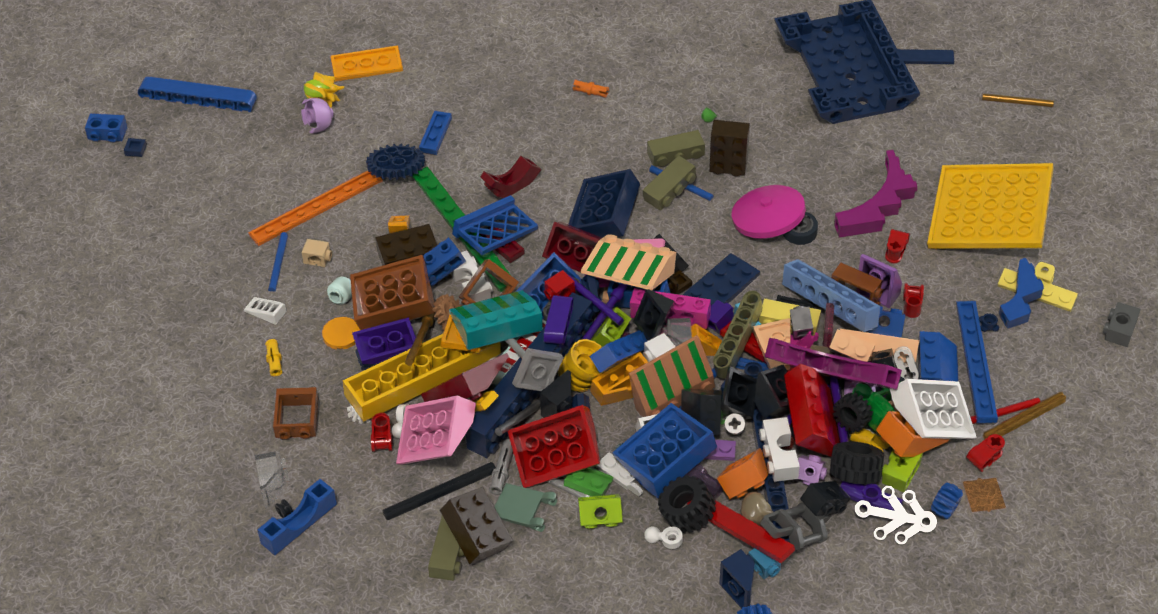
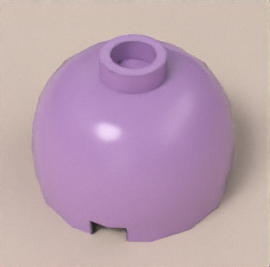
(317, 111)

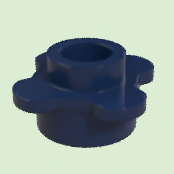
(986, 319)

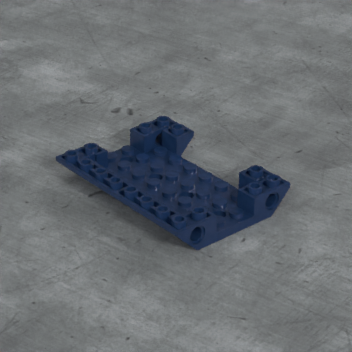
(867, 57)

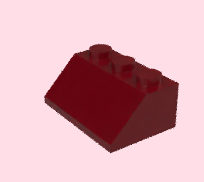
(570, 245)

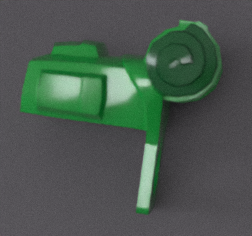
(879, 404)

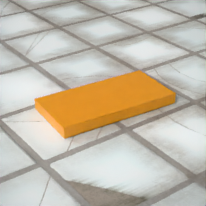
(366, 63)

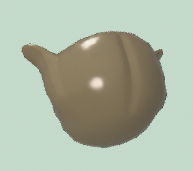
(755, 507)

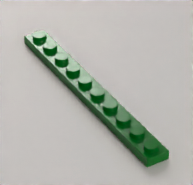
(450, 212)

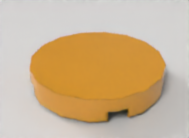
(338, 333)

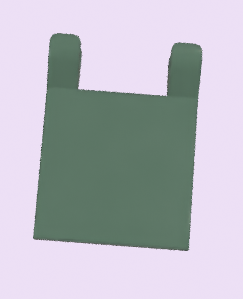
(520, 505)

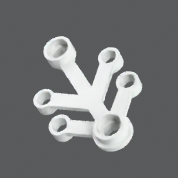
(899, 516)

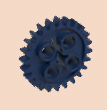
(395, 161)

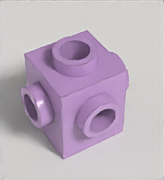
(816, 464)

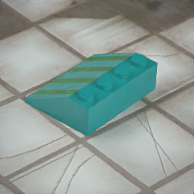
(497, 319)

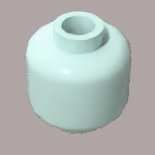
(340, 290)

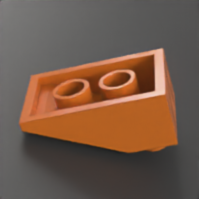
(903, 438)

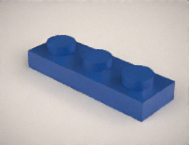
(435, 132)

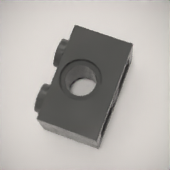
(1122, 324)

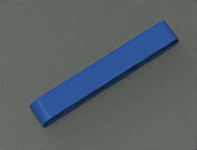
(197, 93)

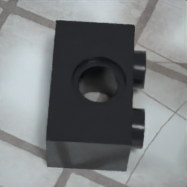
(825, 498)

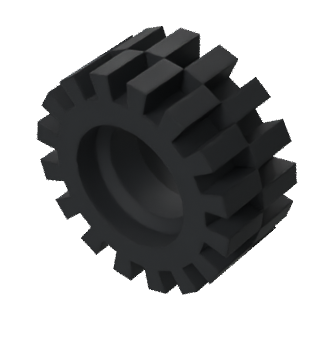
(858, 406)

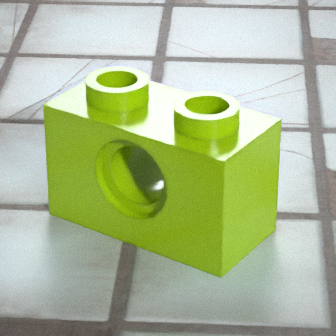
(589, 504)

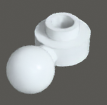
(397, 428)
(653, 535)

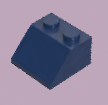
(737, 577)

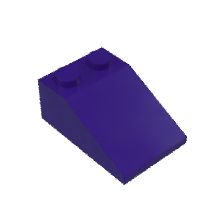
(384, 341)

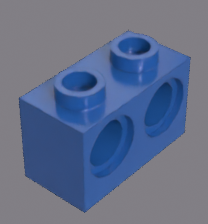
(106, 127)

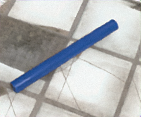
(700, 192)
(278, 262)

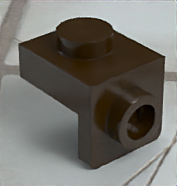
(679, 282)

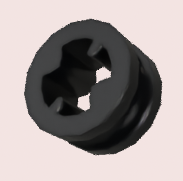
(283, 509)

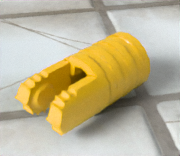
(868, 437)

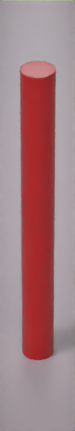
(1012, 408)

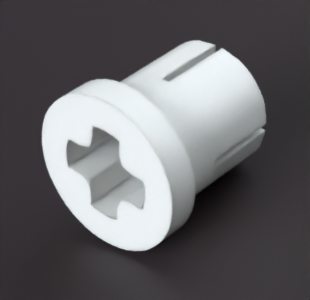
(729, 424)

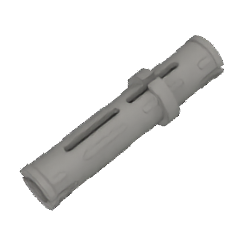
(497, 484)

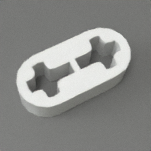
(910, 362)

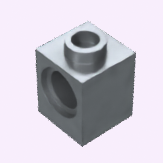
(801, 321)

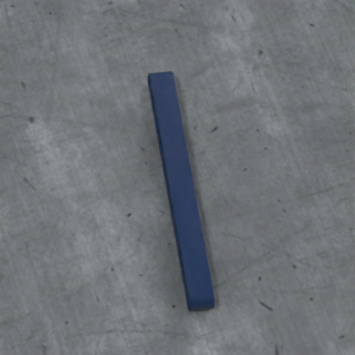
(772, 495)

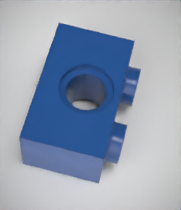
(896, 324)

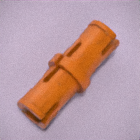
(590, 88)

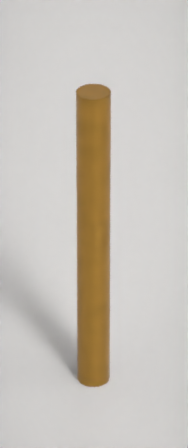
(1017, 100)

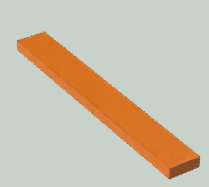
(314, 207)

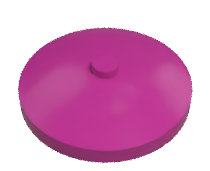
(768, 211)

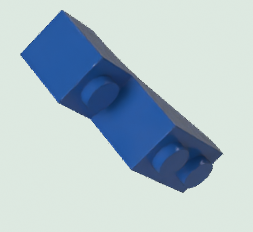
(1027, 289)

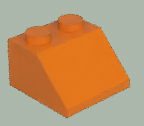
(744, 474)

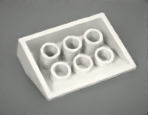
(934, 408)

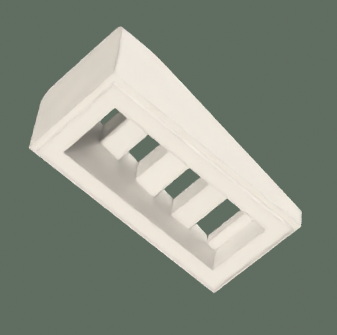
(272, 317)

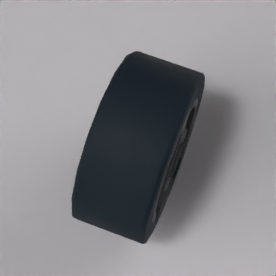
(804, 232)

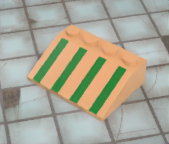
(630, 262)

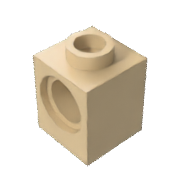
(316, 253)

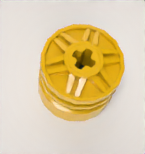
(580, 364)

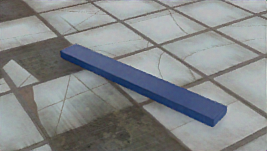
(976, 362)

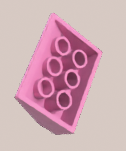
(434, 428)

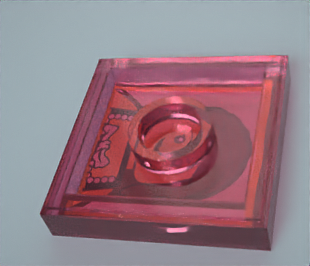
(828, 325)

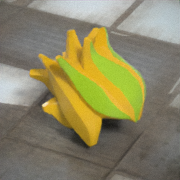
(323, 88)

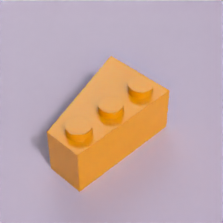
(615, 383)

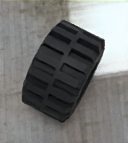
(857, 462)
(681, 492)

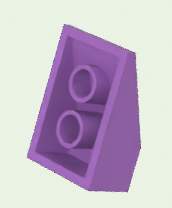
(890, 279)

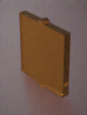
(984, 495)

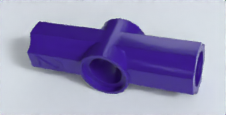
(870, 493)

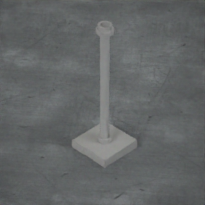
(536, 368)

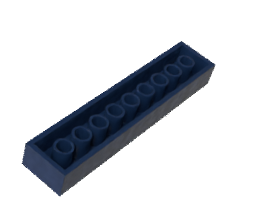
(511, 399)

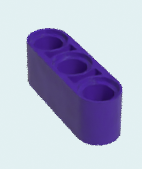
(558, 320)

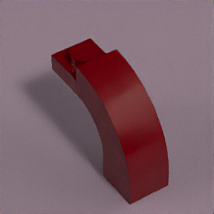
(514, 180)

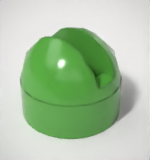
(708, 115)

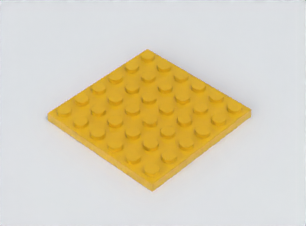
(991, 206)

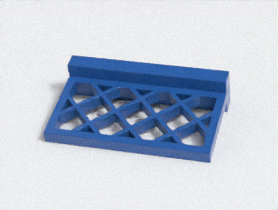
(486, 217)

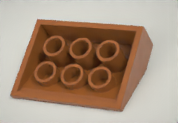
(391, 293)

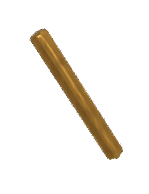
(1027, 415)

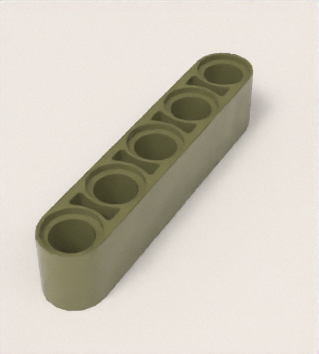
(738, 326)

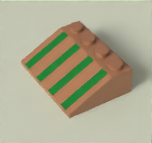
(664, 377)

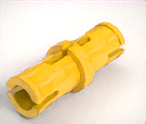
(273, 357)

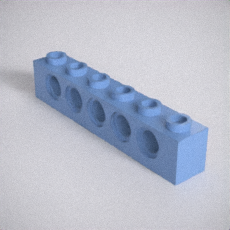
(822, 290)

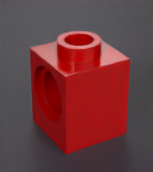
(559, 285)

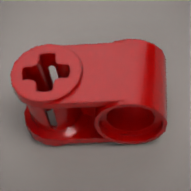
(896, 245)
(913, 300)
(381, 435)
(986, 452)

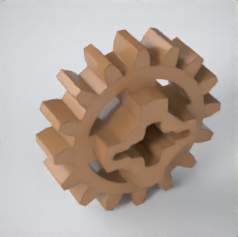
(442, 308)

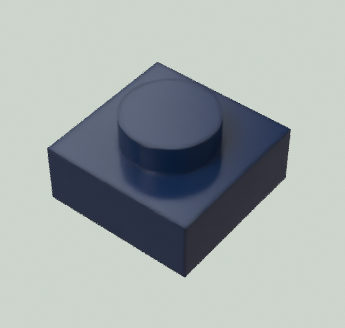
(135, 147)

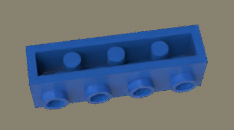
(442, 260)

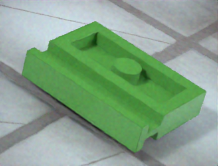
(589, 481)

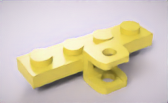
(1051, 294)

